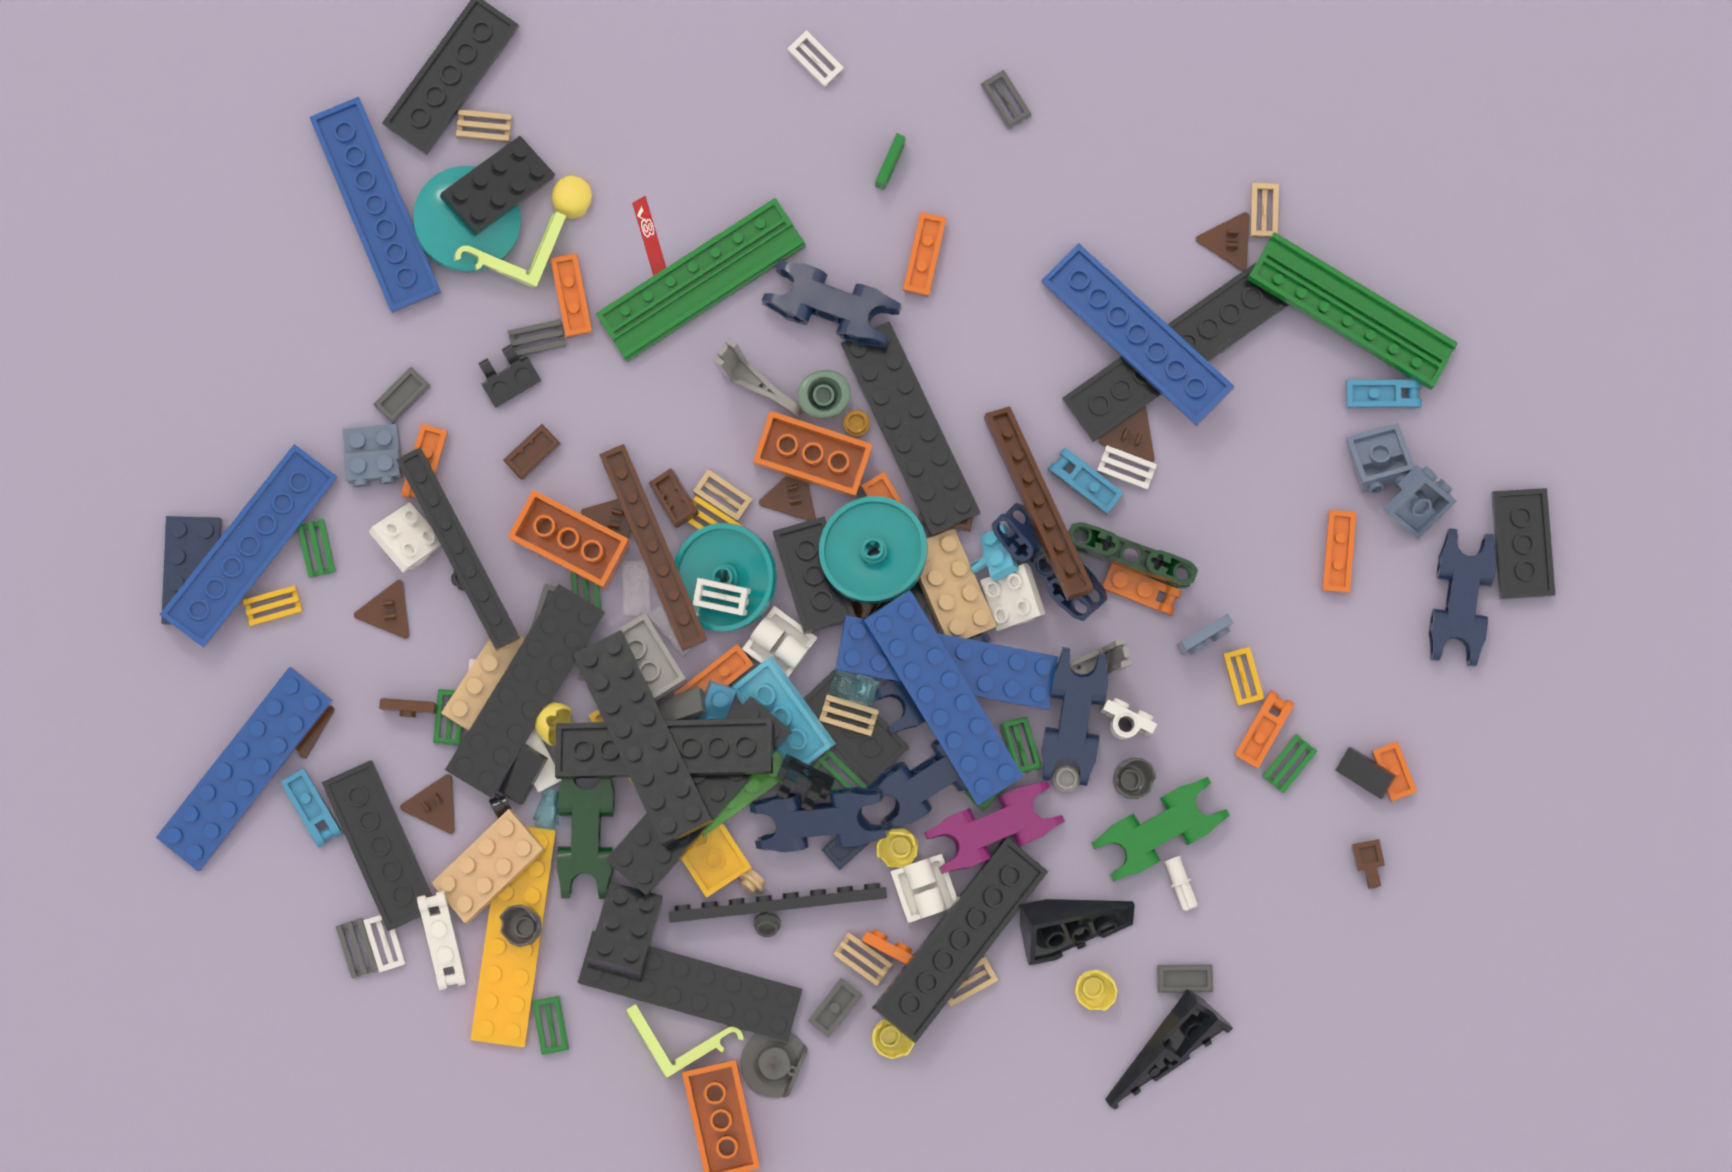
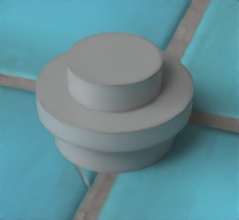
(1066, 778)

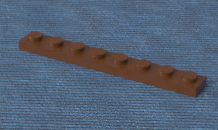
(1038, 503)
(653, 547)

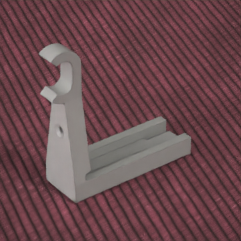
(742, 373)
(1116, 658)

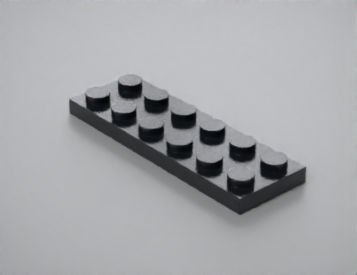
(450, 75)
(378, 843)

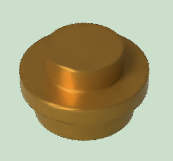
(856, 423)

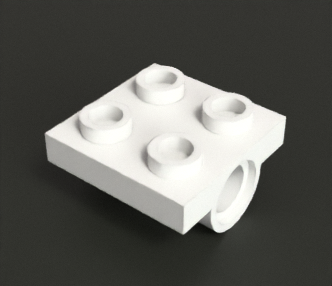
(406, 537)
(1013, 598)
(781, 638)
(1139, 721)
(924, 888)

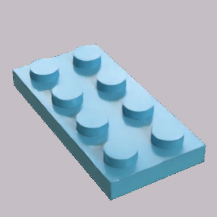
(779, 696)

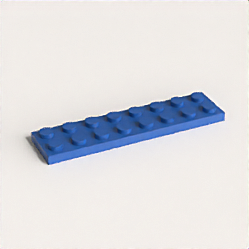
(375, 204)
(1137, 334)
(248, 546)
(988, 668)
(943, 697)
(244, 768)

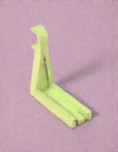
(516, 273)
(659, 1055)

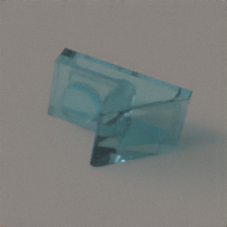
(854, 687)

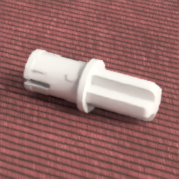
(1181, 883)

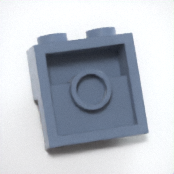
(372, 454)
(1379, 458)
(1420, 501)

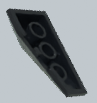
(1061, 924)

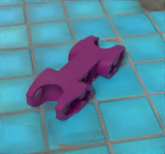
(974, 835)

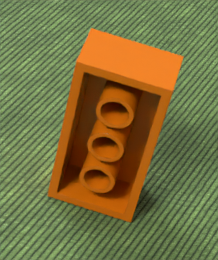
(812, 454)
(569, 539)
(721, 1118)

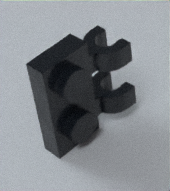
(511, 380)
(805, 776)

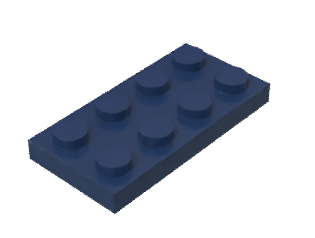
(185, 547)

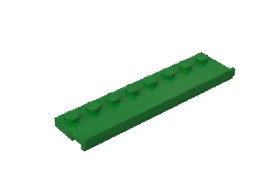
(701, 280)
(1352, 311)

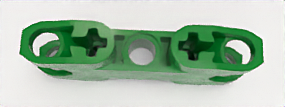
(1142, 839)

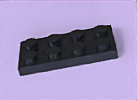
(497, 185)
(1523, 543)
(813, 595)
(864, 753)

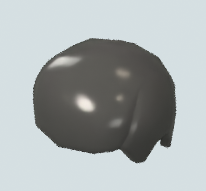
(1134, 778)
(520, 925)

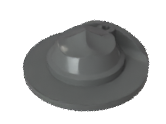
(772, 1064)

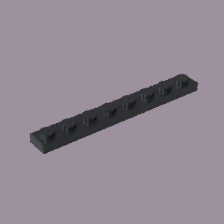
(458, 548)
(766, 904)

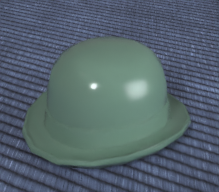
(824, 394)

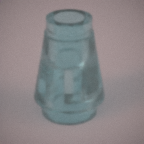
(547, 811)

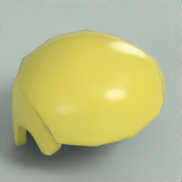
(572, 196)
(547, 719)
(898, 848)
(1096, 990)
(890, 1041)

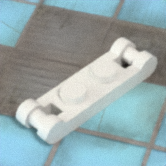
(441, 940)

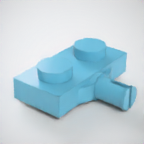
(995, 557)

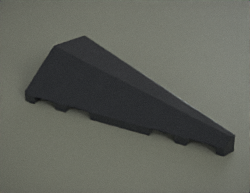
(1183, 1031)

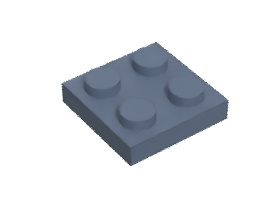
(1197, 640)

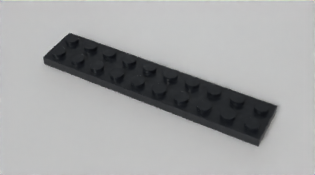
(1207, 327)

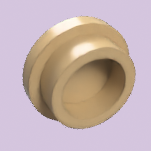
(752, 882)

